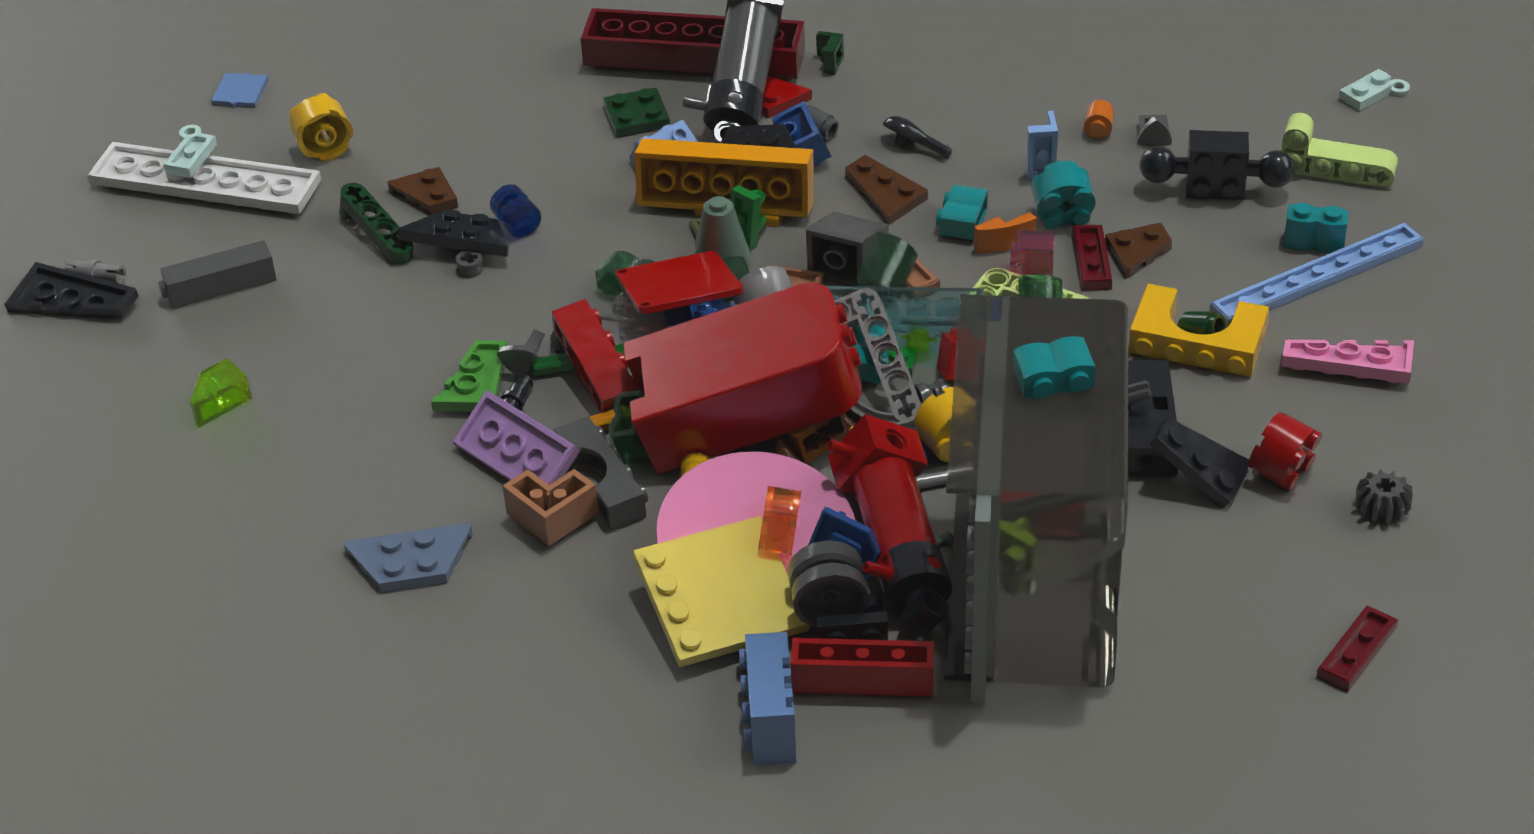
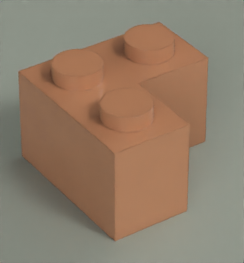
(553, 508)

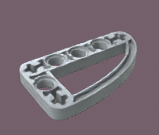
(857, 316)

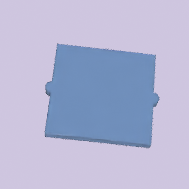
(240, 90)

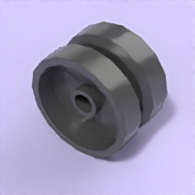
(827, 581)

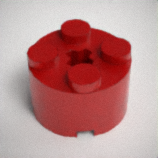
(1284, 450)

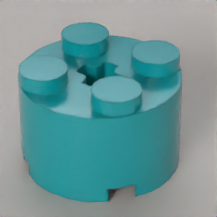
(1063, 194)

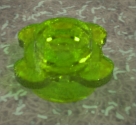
(919, 340)

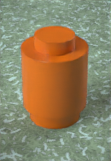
(1099, 119)

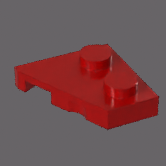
(782, 95)

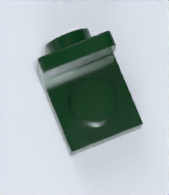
(831, 49)

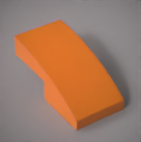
(997, 234)

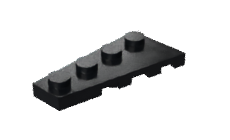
(66, 292)

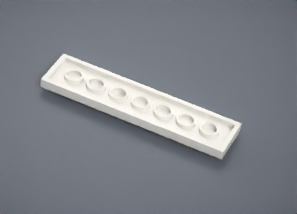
(216, 180)

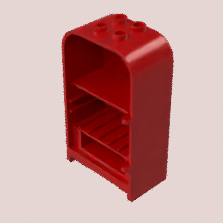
(743, 375)

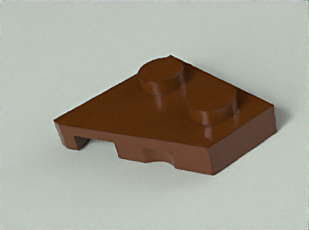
(426, 189)
(1138, 246)

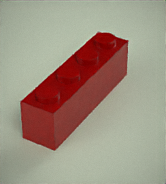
(592, 353)
(862, 667)

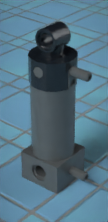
(741, 66)

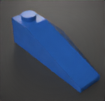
(804, 131)

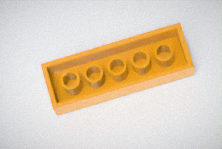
(693, 172)

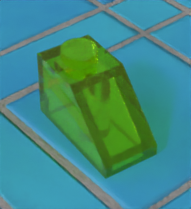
(219, 391)

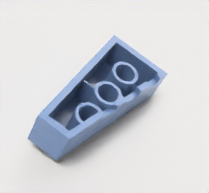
(770, 698)

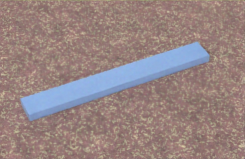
(1323, 271)

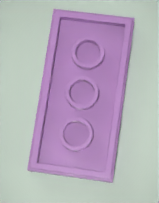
(514, 441)

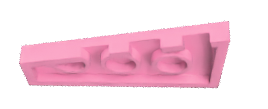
(1348, 358)

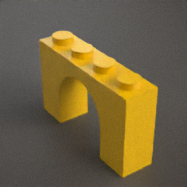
(1226, 351)

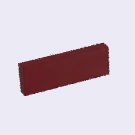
(1092, 257)
(1357, 648)

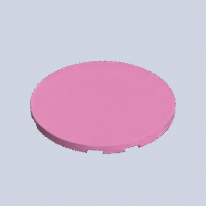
(736, 489)

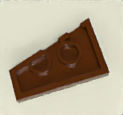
(886, 189)

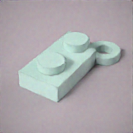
(1372, 89)
(190, 152)

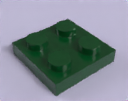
(636, 112)

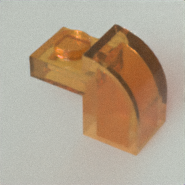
(779, 520)

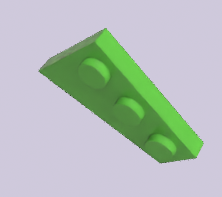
(478, 371)

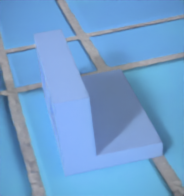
(1041, 146)

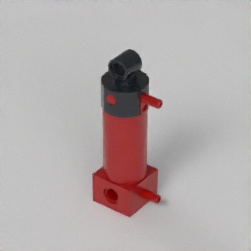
(880, 468)

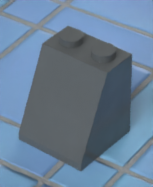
(840, 246)

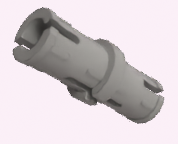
(97, 269)

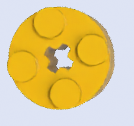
(320, 127)
(934, 423)

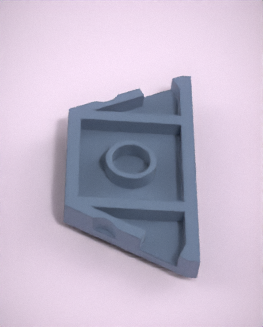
(410, 557)

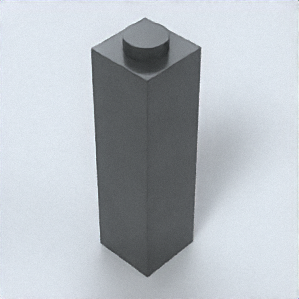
(217, 274)

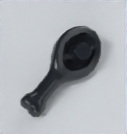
(907, 129)

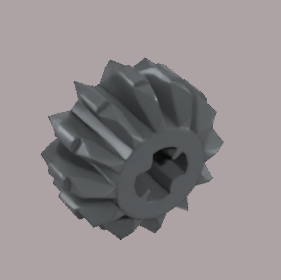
(1383, 497)

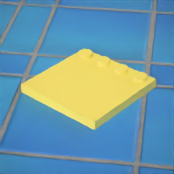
(717, 590)

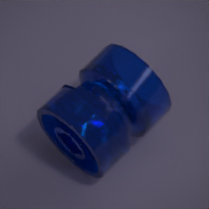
(515, 211)

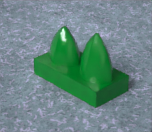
(747, 207)

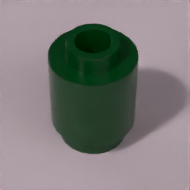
(1202, 322)

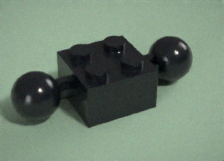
(1217, 165)

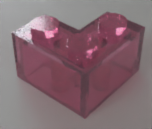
(1033, 253)

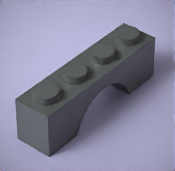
(618, 494)

